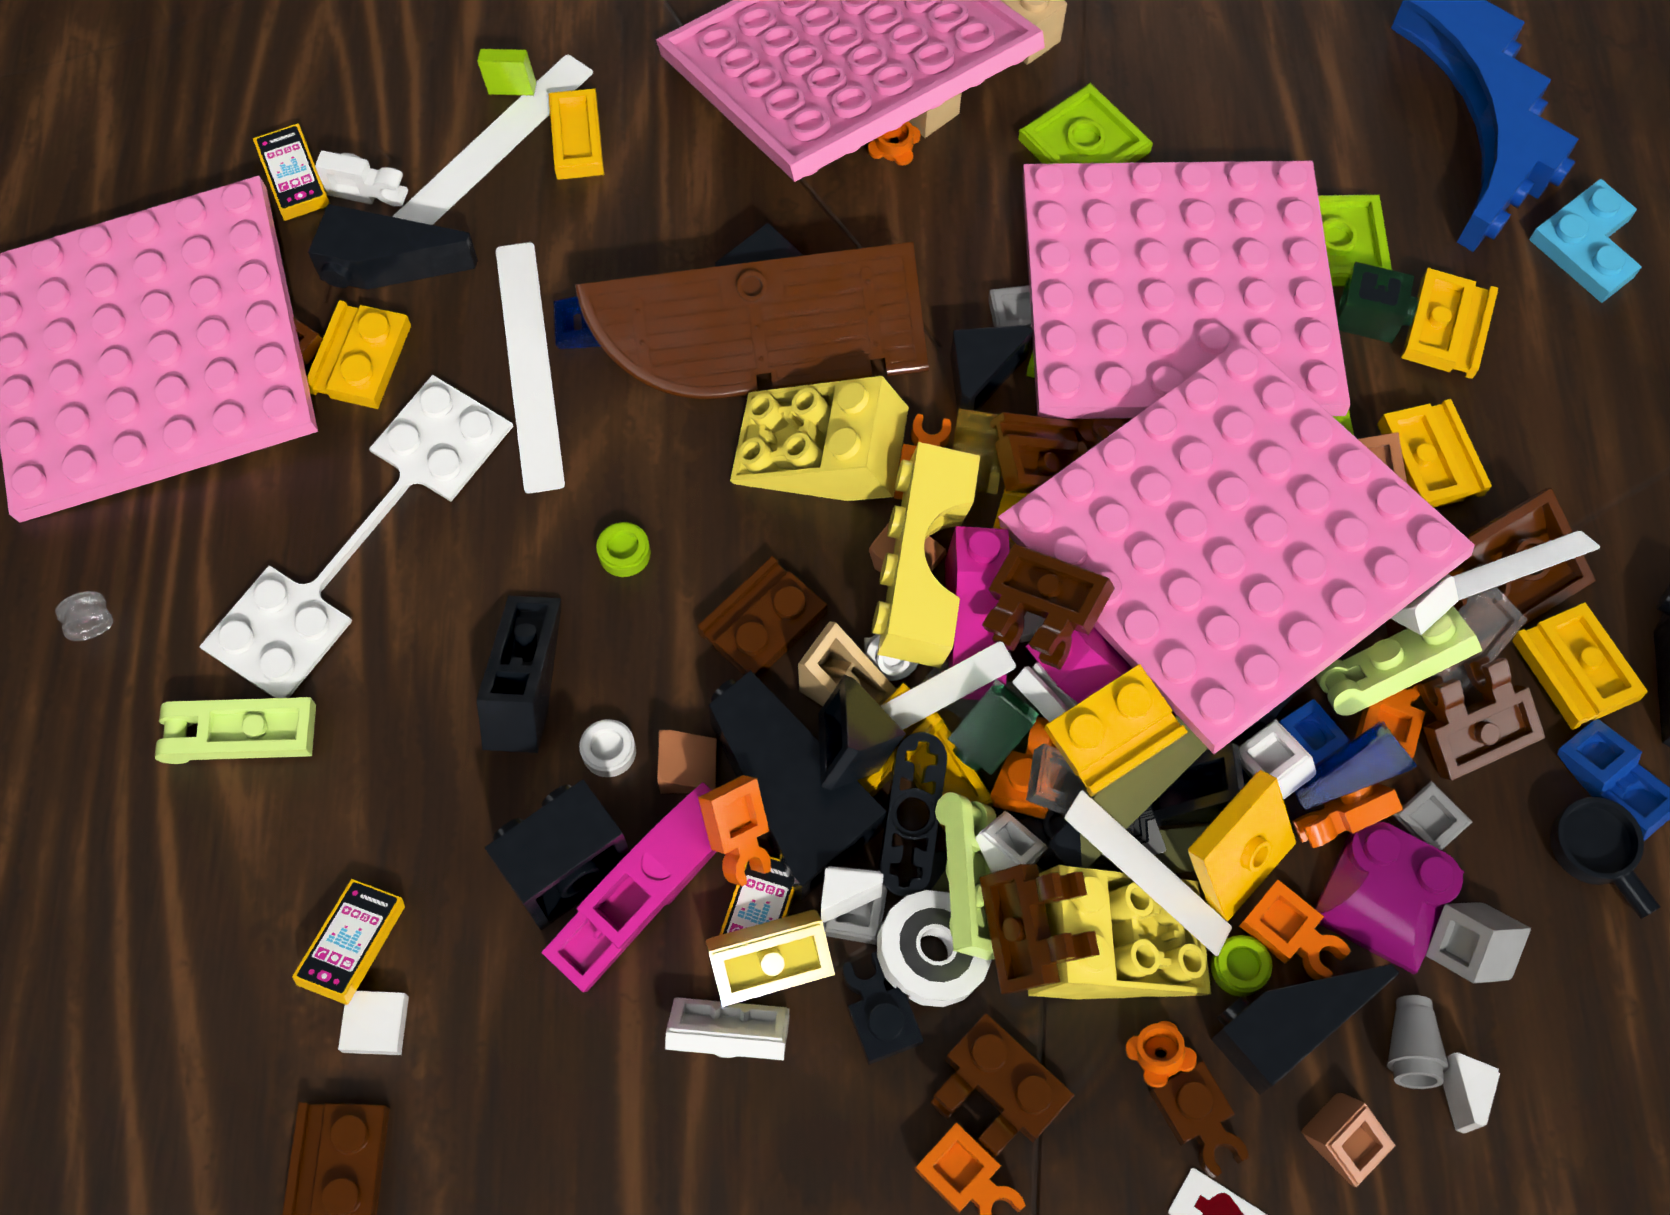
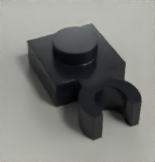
(882, 1017)

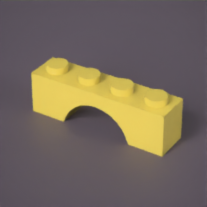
(919, 611)

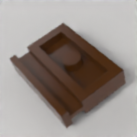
(1033, 449)
(762, 618)
(336, 1159)

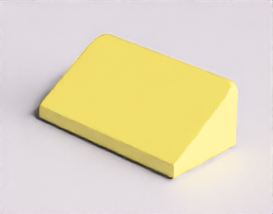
(770, 957)

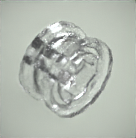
(84, 616)

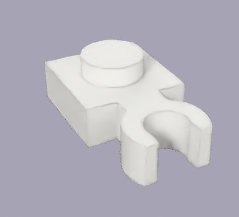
(353, 179)

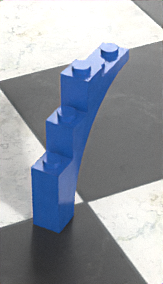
(1504, 97)

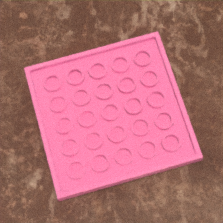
(840, 73)
(1164, 270)
(146, 350)
(1238, 540)

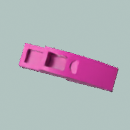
(633, 894)

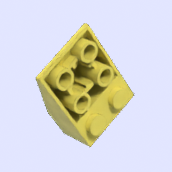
(823, 439)
(1137, 940)

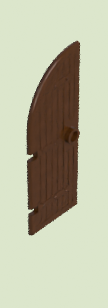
(788, 317)

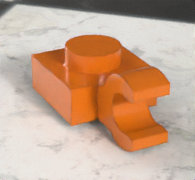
(1013, 780)

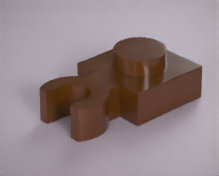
(1195, 1110)

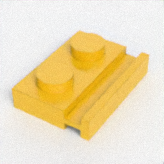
(1450, 323)
(358, 354)
(1437, 453)
(1579, 666)
(1115, 730)

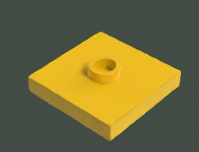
(1242, 845)

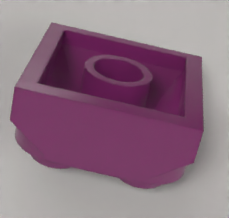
(1389, 893)

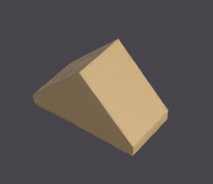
(833, 657)

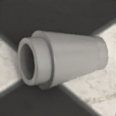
(1416, 1045)

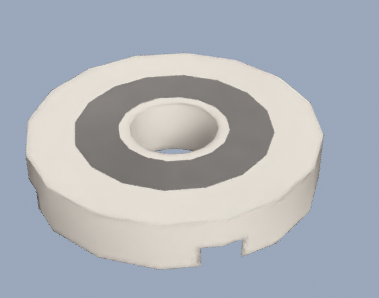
(906, 964)

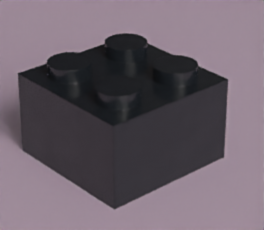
(558, 852)

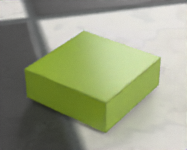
(507, 72)

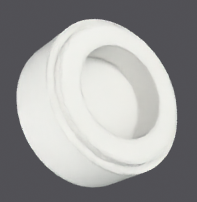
(608, 748)

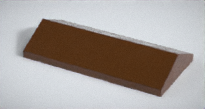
(1517, 530)

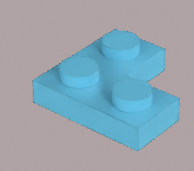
(1580, 242)

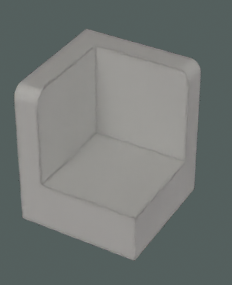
(1478, 942)

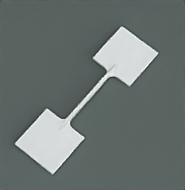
(286, 626)

